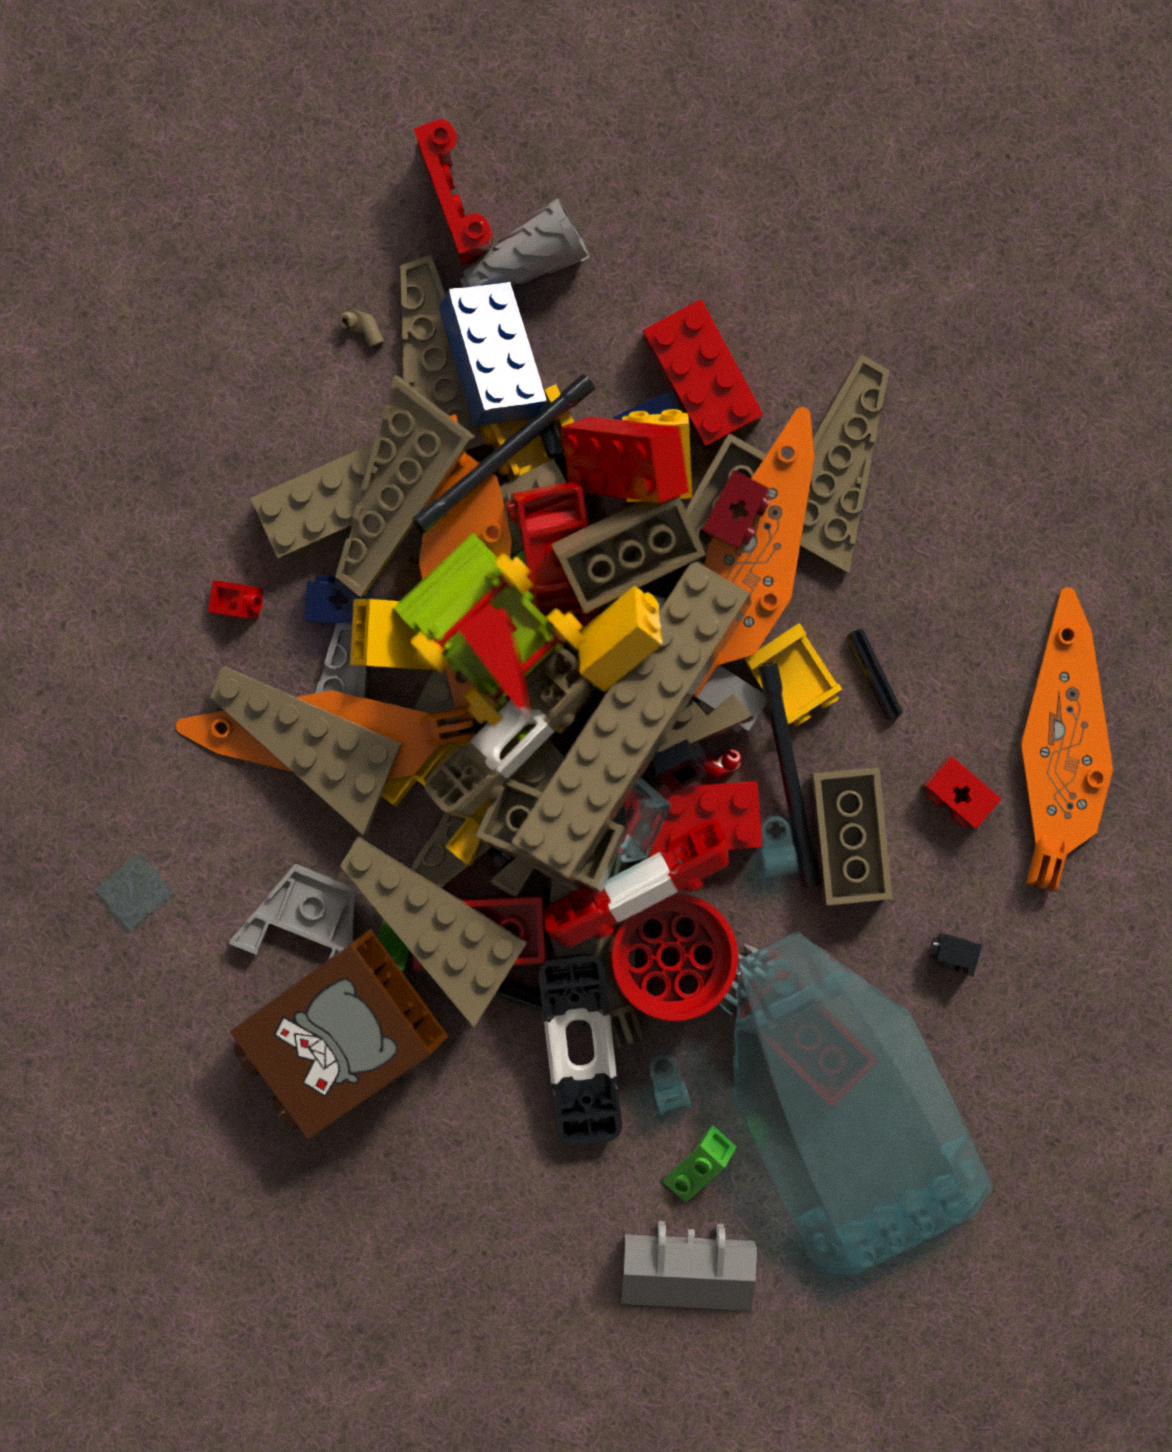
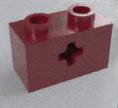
(736, 491)

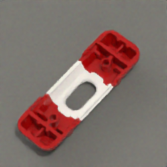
(638, 887)

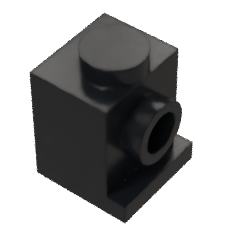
(680, 764)
(955, 953)

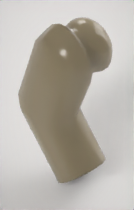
(362, 323)

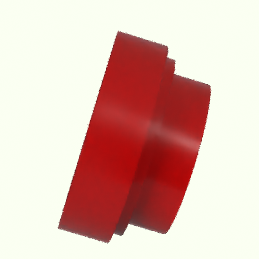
(710, 979)

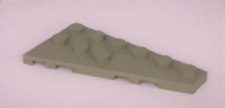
(426, 349)

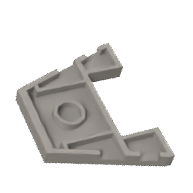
(306, 906)

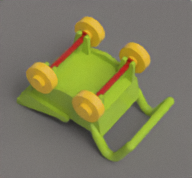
(460, 589)

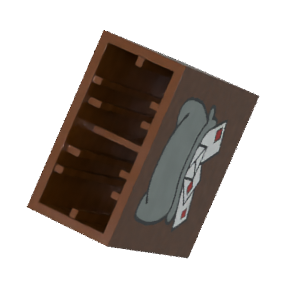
(337, 1036)

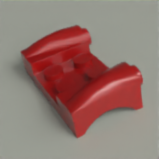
(471, 232)
(543, 519)

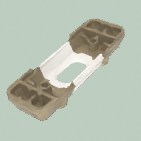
(476, 771)

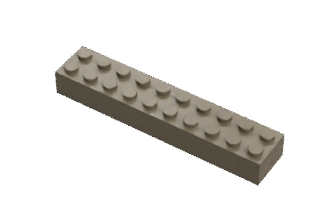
(632, 724)

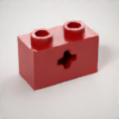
(953, 775)

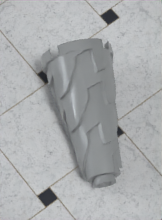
(536, 248)

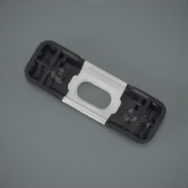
(586, 1094)

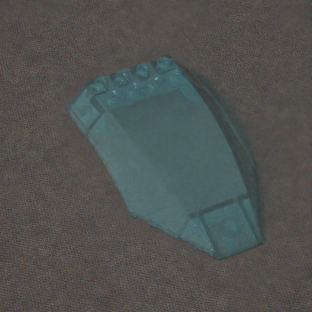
(847, 1110)

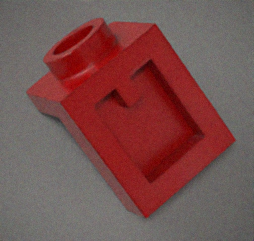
(235, 600)

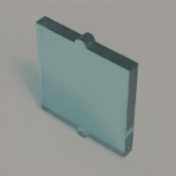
(134, 890)

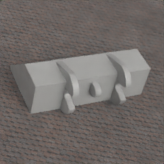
(689, 1271)

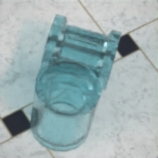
(778, 851)
(668, 1088)

